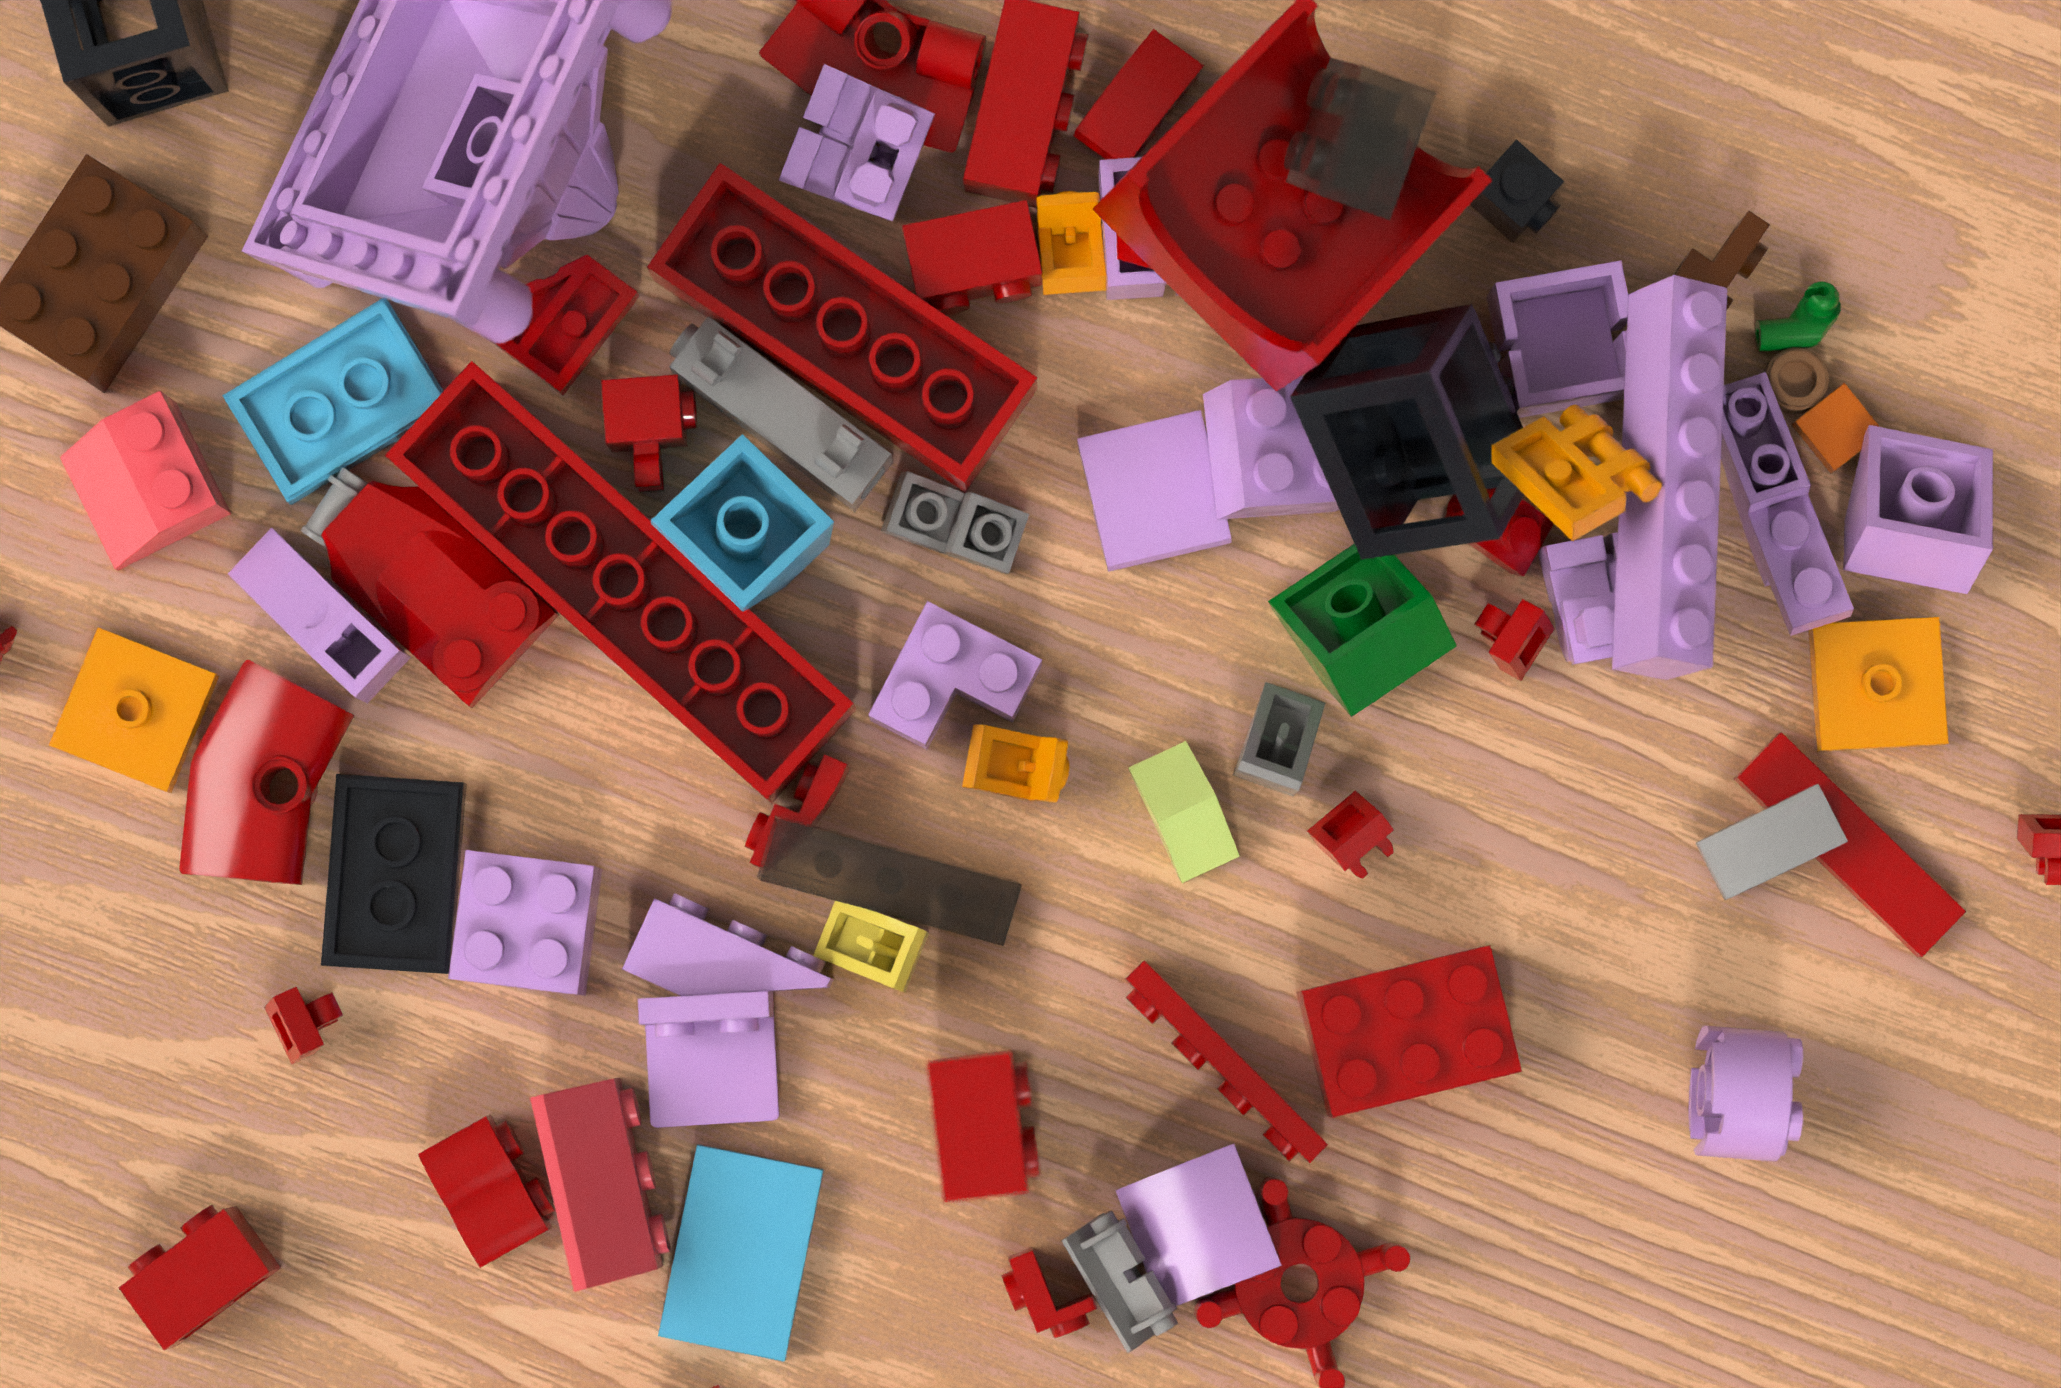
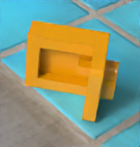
(1070, 243)
(1016, 764)

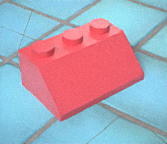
(600, 1182)

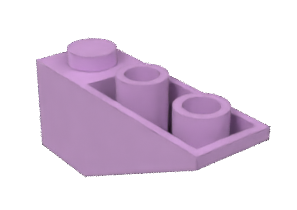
(319, 616)
(701, 959)

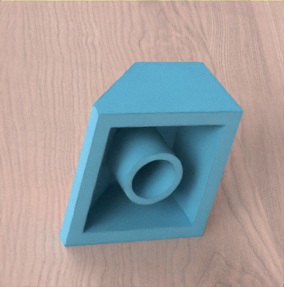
(745, 525)

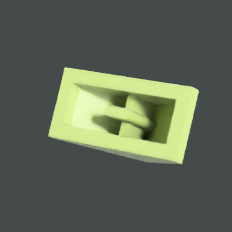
(1184, 811)

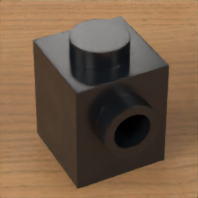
(1519, 193)

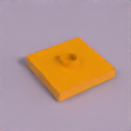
(1878, 684)
(134, 710)

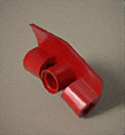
(932, 69)
(229, 812)

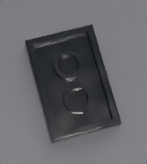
(393, 873)

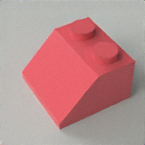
(143, 480)

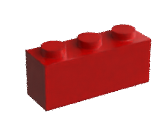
(1024, 102)

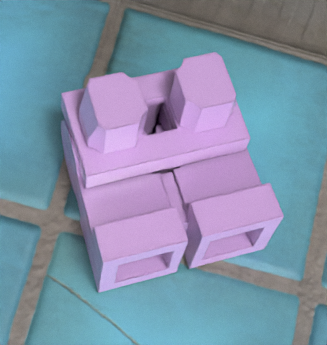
(852, 123)
(1582, 595)

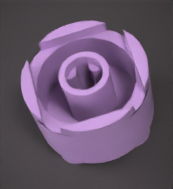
(1745, 1094)

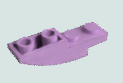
(1776, 508)

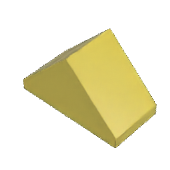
(871, 945)

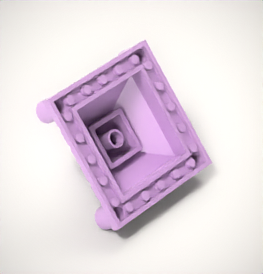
(451, 152)

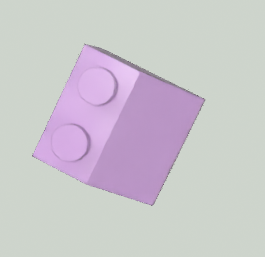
(1920, 510)

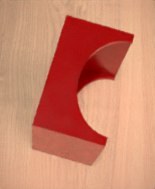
(1245, 249)

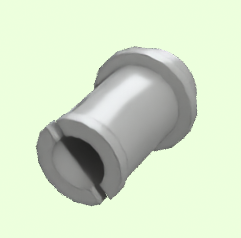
(339, 495)

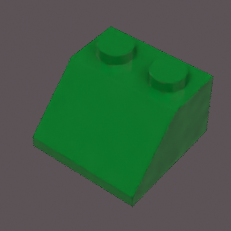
(1363, 626)

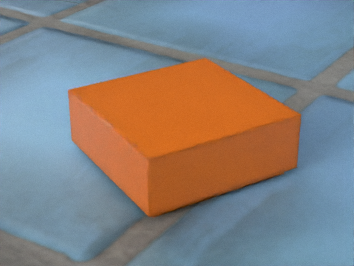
(1835, 427)

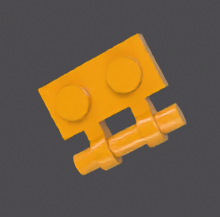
(1561, 479)

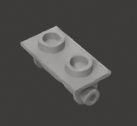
(1108, 1263)

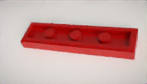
(1870, 861)

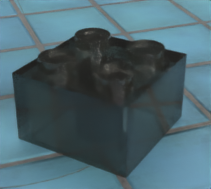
(1358, 136)

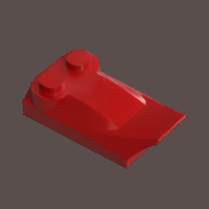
(433, 587)

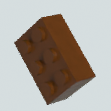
(96, 272)

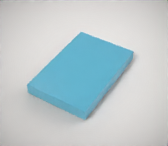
(335, 400)
(741, 1252)

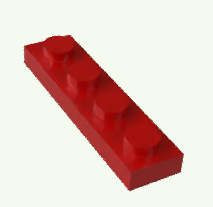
(1242, 1085)

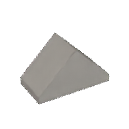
(1280, 739)

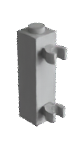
(779, 412)

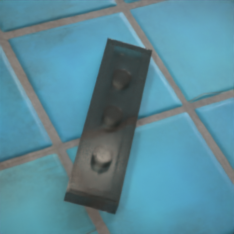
(889, 880)

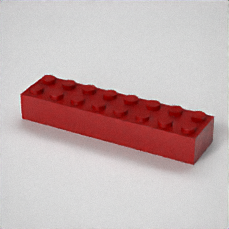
(621, 582)

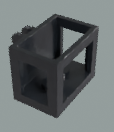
(140, 71)
(1411, 417)

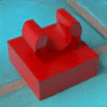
(1515, 637)
(1352, 832)
(2042, 840)
(299, 1023)

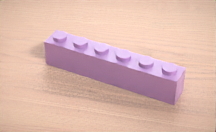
(1676, 424)

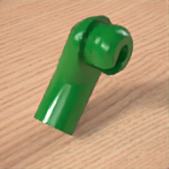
(1806, 324)

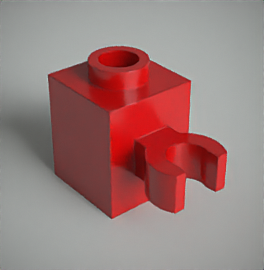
(645, 418)

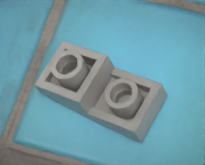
(955, 522)
(1771, 841)

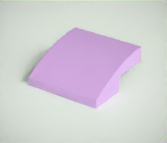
(1152, 490)
(1199, 1225)

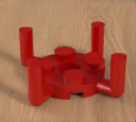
(1338, 1292)

